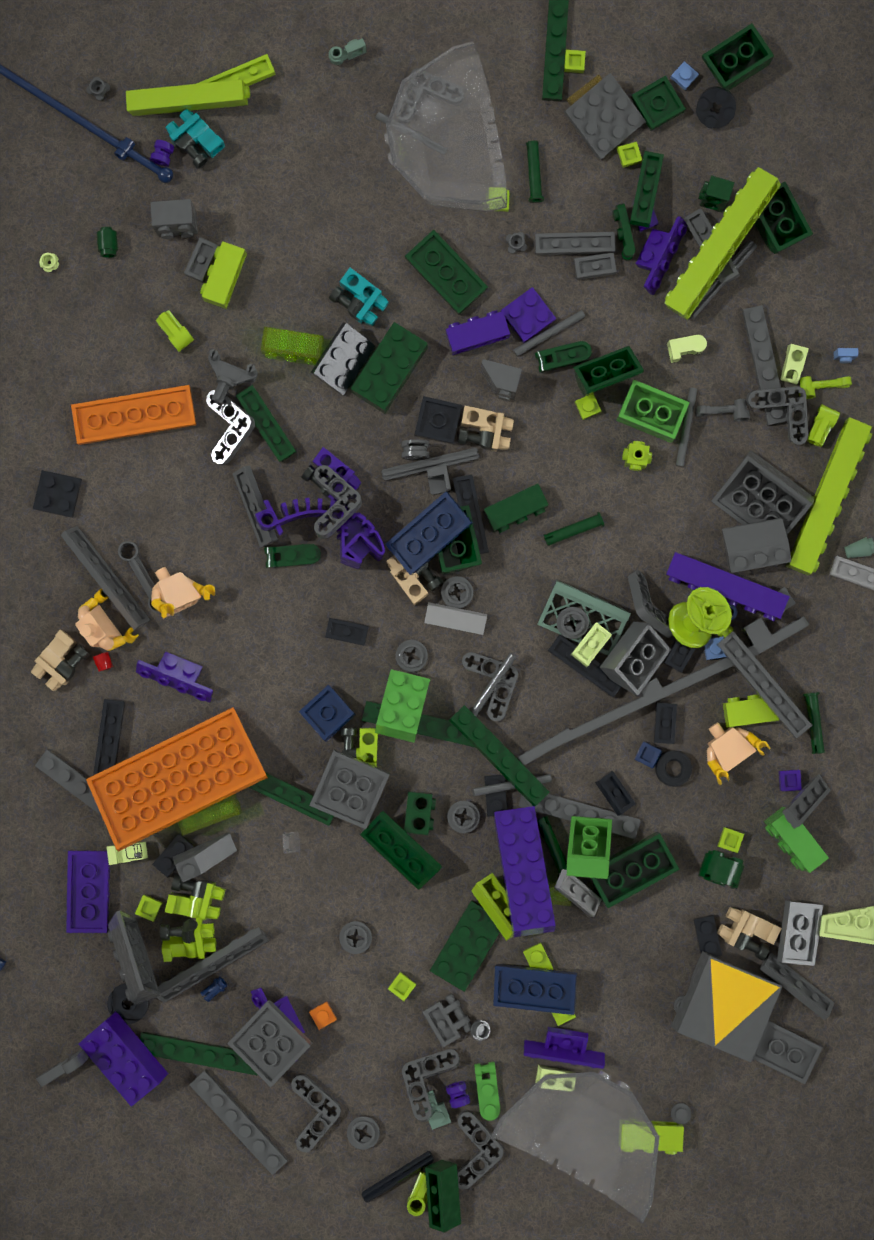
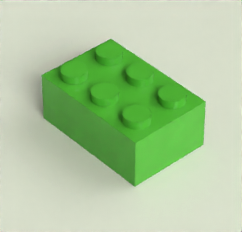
(652, 411)
(402, 706)
(795, 842)
(589, 847)

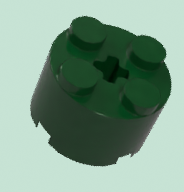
(721, 870)

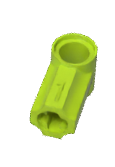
(176, 333)
(822, 424)
(418, 1193)

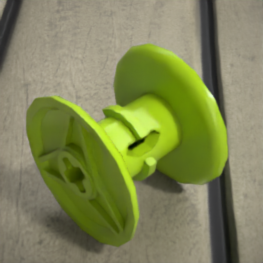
(700, 617)

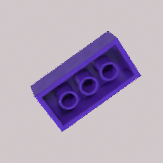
(123, 1059)

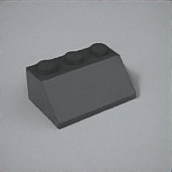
(756, 545)
(635, 657)

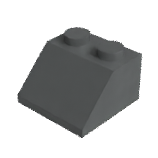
(501, 379)

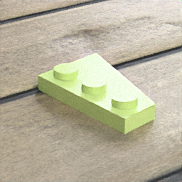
(849, 925)

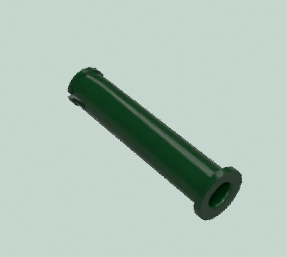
(534, 172)
(574, 529)
(815, 720)
(552, 844)

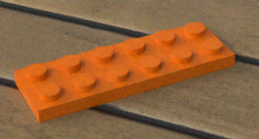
(133, 414)

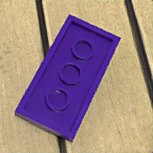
(87, 891)

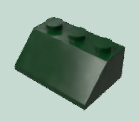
(607, 370)
(462, 551)

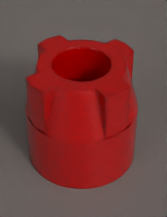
(103, 661)

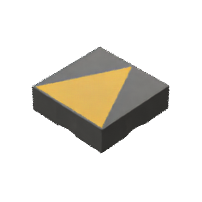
(726, 1007)

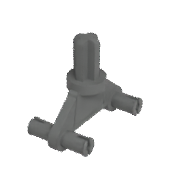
(228, 375)

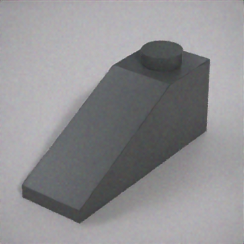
(204, 856)

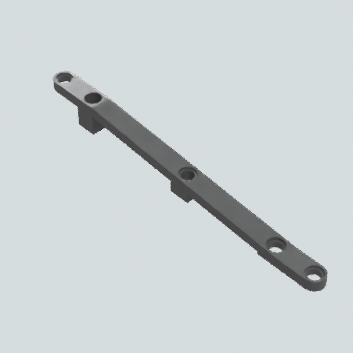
(755, 633)

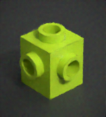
(632, 461)

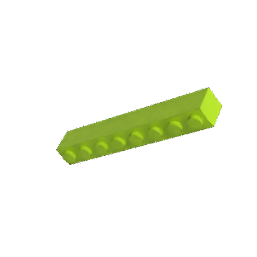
(722, 243)
(829, 495)

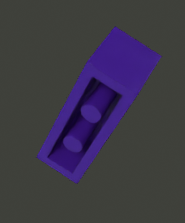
(477, 332)

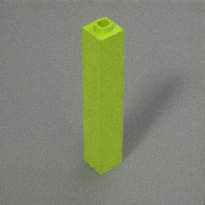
(188, 97)

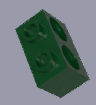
(716, 193)
(414, 812)

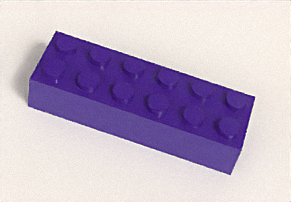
(524, 872)

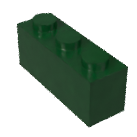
(516, 508)
(443, 1195)

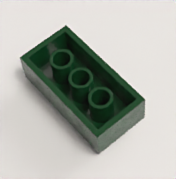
(389, 367)
(635, 869)

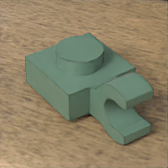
(440, 1114)

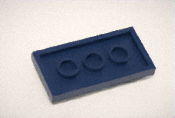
(428, 533)
(535, 989)

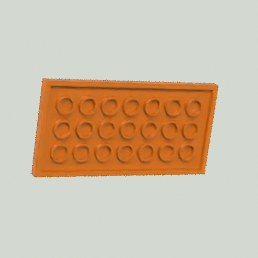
(176, 779)

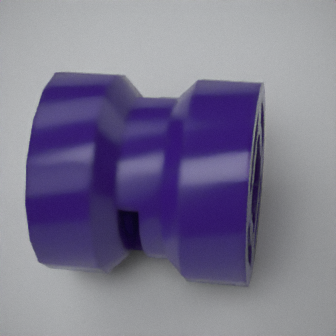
(162, 153)
(458, 1094)

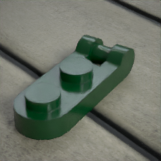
(624, 231)
(563, 356)
(292, 555)

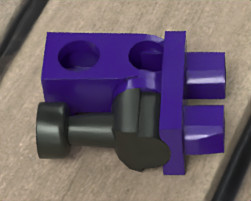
(326, 458)

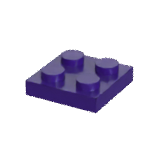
(528, 315)

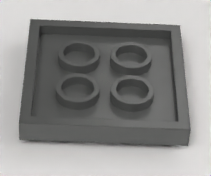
(604, 116)
(349, 789)
(270, 1043)

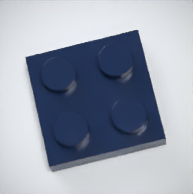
(327, 713)

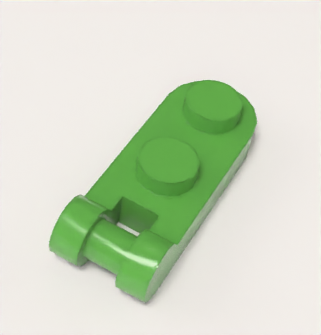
(487, 1091)

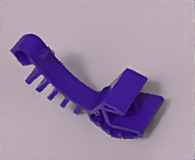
(355, 535)

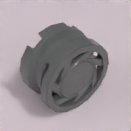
(415, 449)

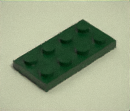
(446, 272)
(401, 850)
(466, 947)

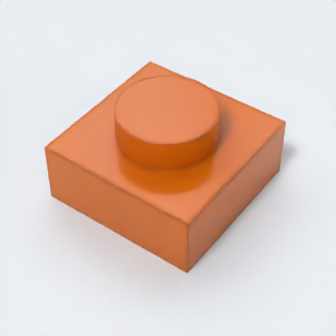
(322, 1015)

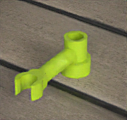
(810, 386)

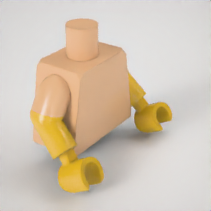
(177, 592)
(97, 626)
(730, 749)

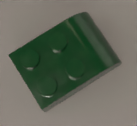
(738, 57)
(782, 221)

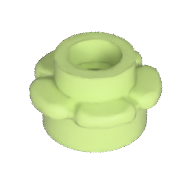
(44, 262)

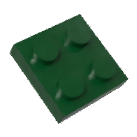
(658, 103)

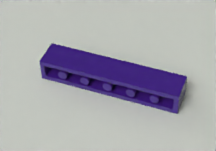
(732, 587)

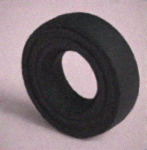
(686, 768)

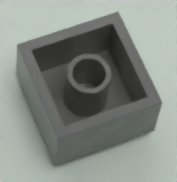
(174, 218)

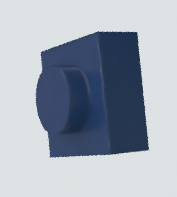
(648, 755)

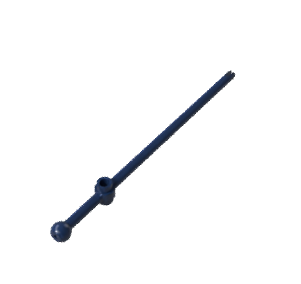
(124, 147)

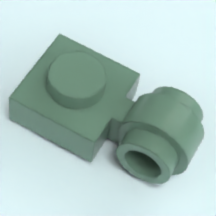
(352, 49)

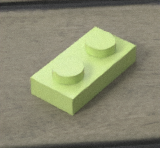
(591, 644)

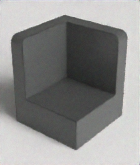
(438, 480)

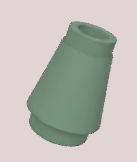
(860, 548)

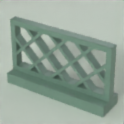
(589, 601)

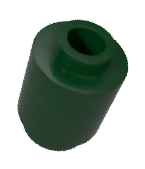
(107, 242)

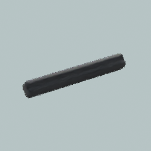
(397, 1176)

